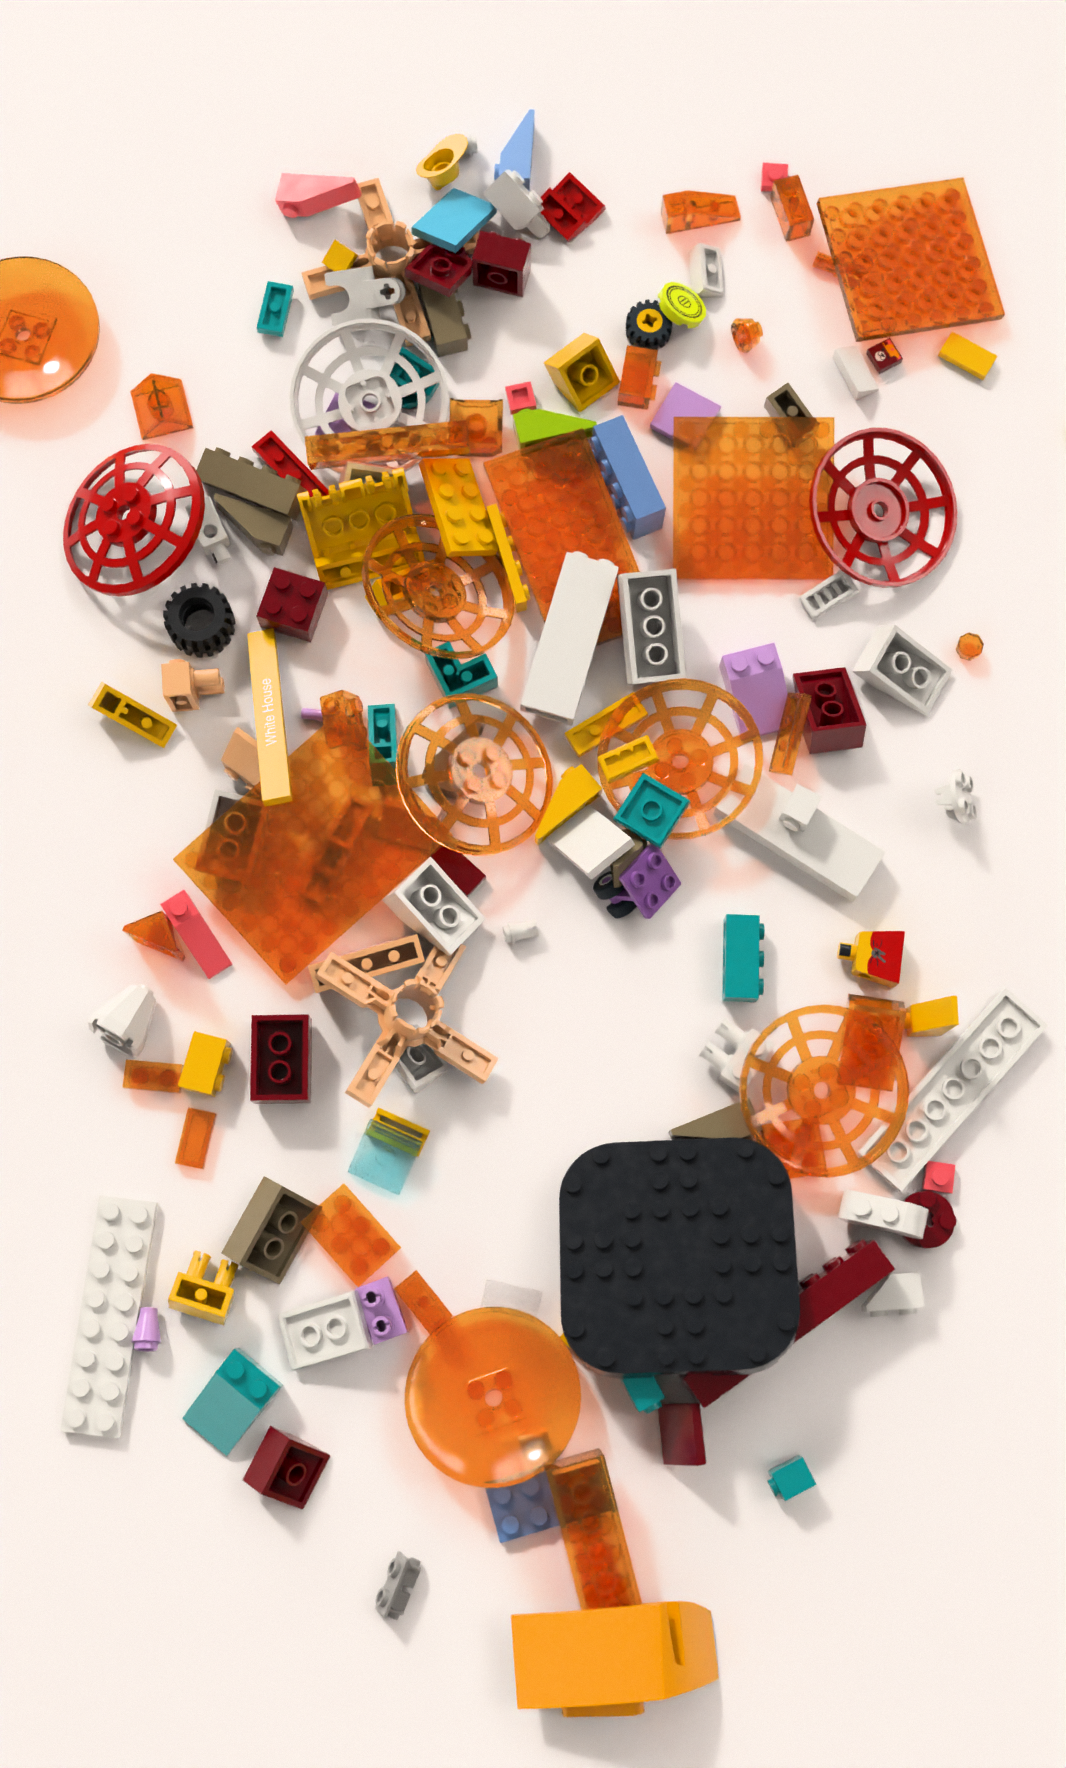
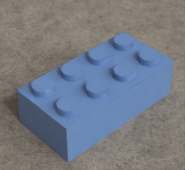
(627, 478)

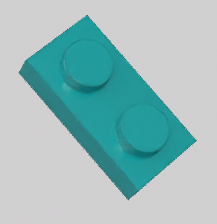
(275, 309)

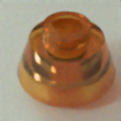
(746, 333)

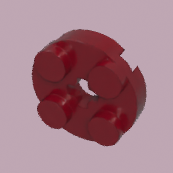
(942, 1219)

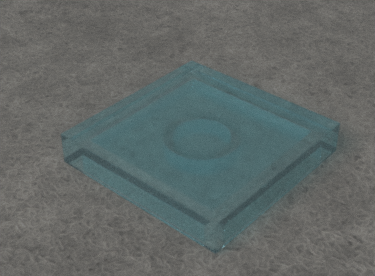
(384, 1156)

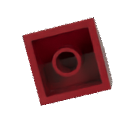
(286, 1468)

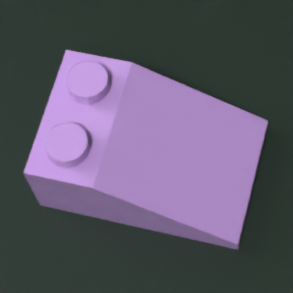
(758, 683)

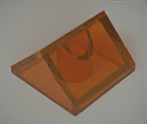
(161, 406)
(156, 933)

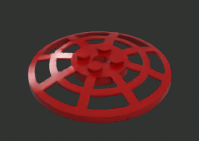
(894, 505)
(138, 521)

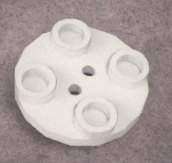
(957, 796)

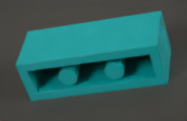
(742, 958)

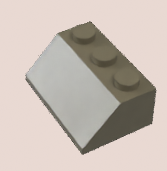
(270, 1231)

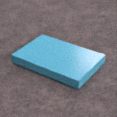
(454, 220)

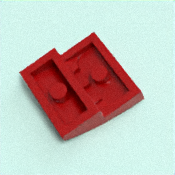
(570, 207)

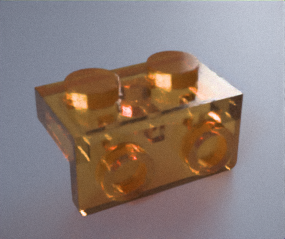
(348, 703)

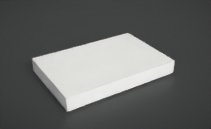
(590, 841)
(324, 1330)

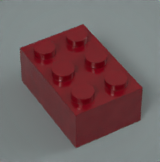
(281, 1059)

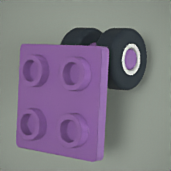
(645, 885)

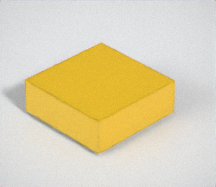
(339, 257)

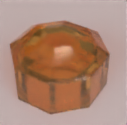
(969, 646)

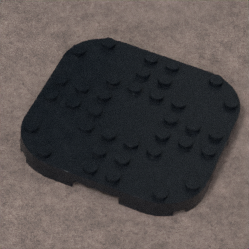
(678, 1258)

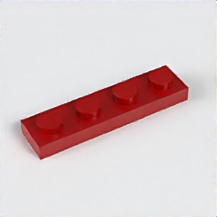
(285, 462)

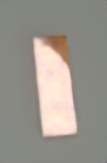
(790, 733)

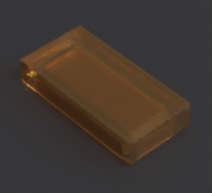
(195, 1138)

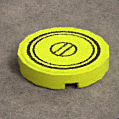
(681, 305)

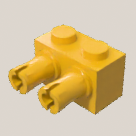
(200, 1297)

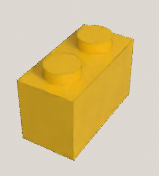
(205, 1064)

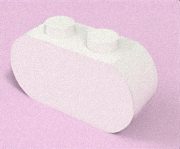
(883, 1214)

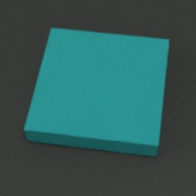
(651, 810)

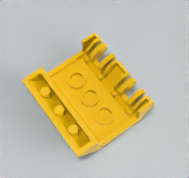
(346, 521)

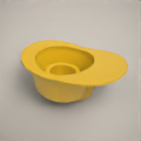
(442, 162)

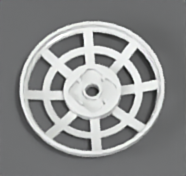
(367, 383)

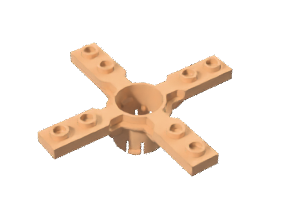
(380, 235)
(397, 1033)

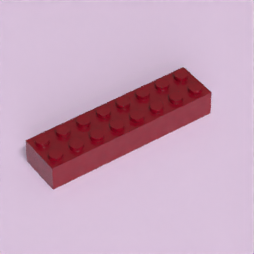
(819, 1299)

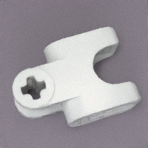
(364, 293)

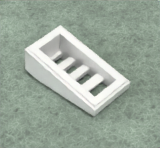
(852, 590)

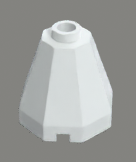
(125, 1019)

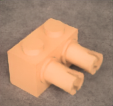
(184, 685)

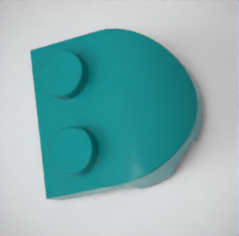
(401, 378)

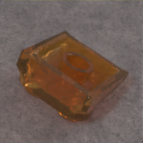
(483, 424)

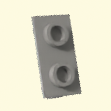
(391, 1599)

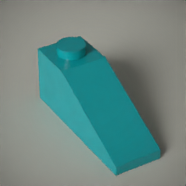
(383, 731)

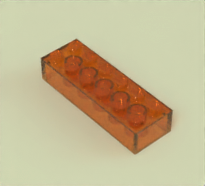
(592, 1531)

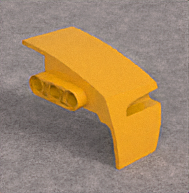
(612, 1657)

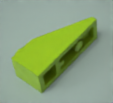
(540, 425)

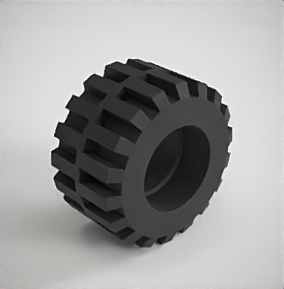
(194, 600)

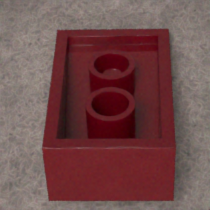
(834, 712)

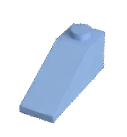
(518, 150)

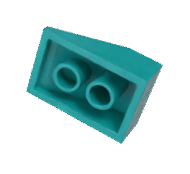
(232, 1401)

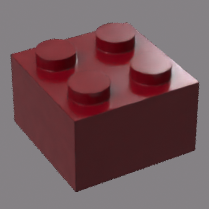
(501, 263)
(292, 604)

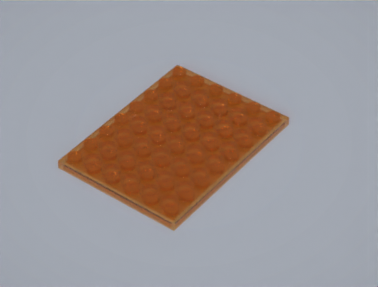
(316, 864)

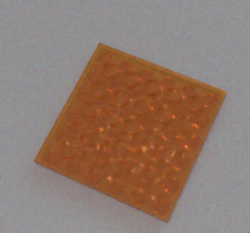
(910, 259)
(746, 498)

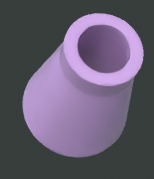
(147, 1330)

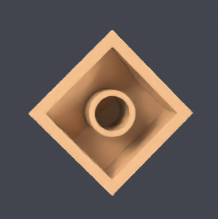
(242, 759)

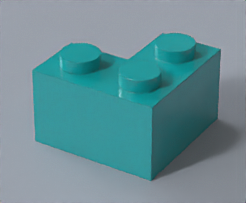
(456, 678)

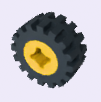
(643, 333)

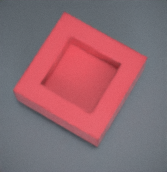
(770, 173)
(520, 397)
(938, 1177)

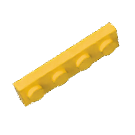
(506, 547)

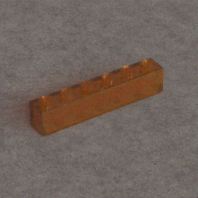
(387, 444)

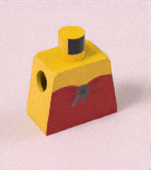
(875, 956)

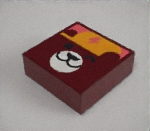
(884, 355)

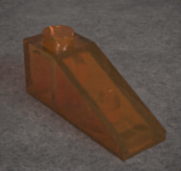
(697, 210)

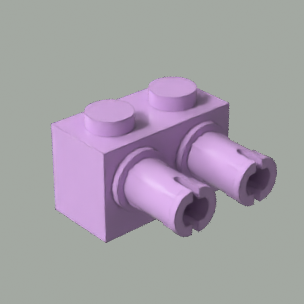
(382, 1310)

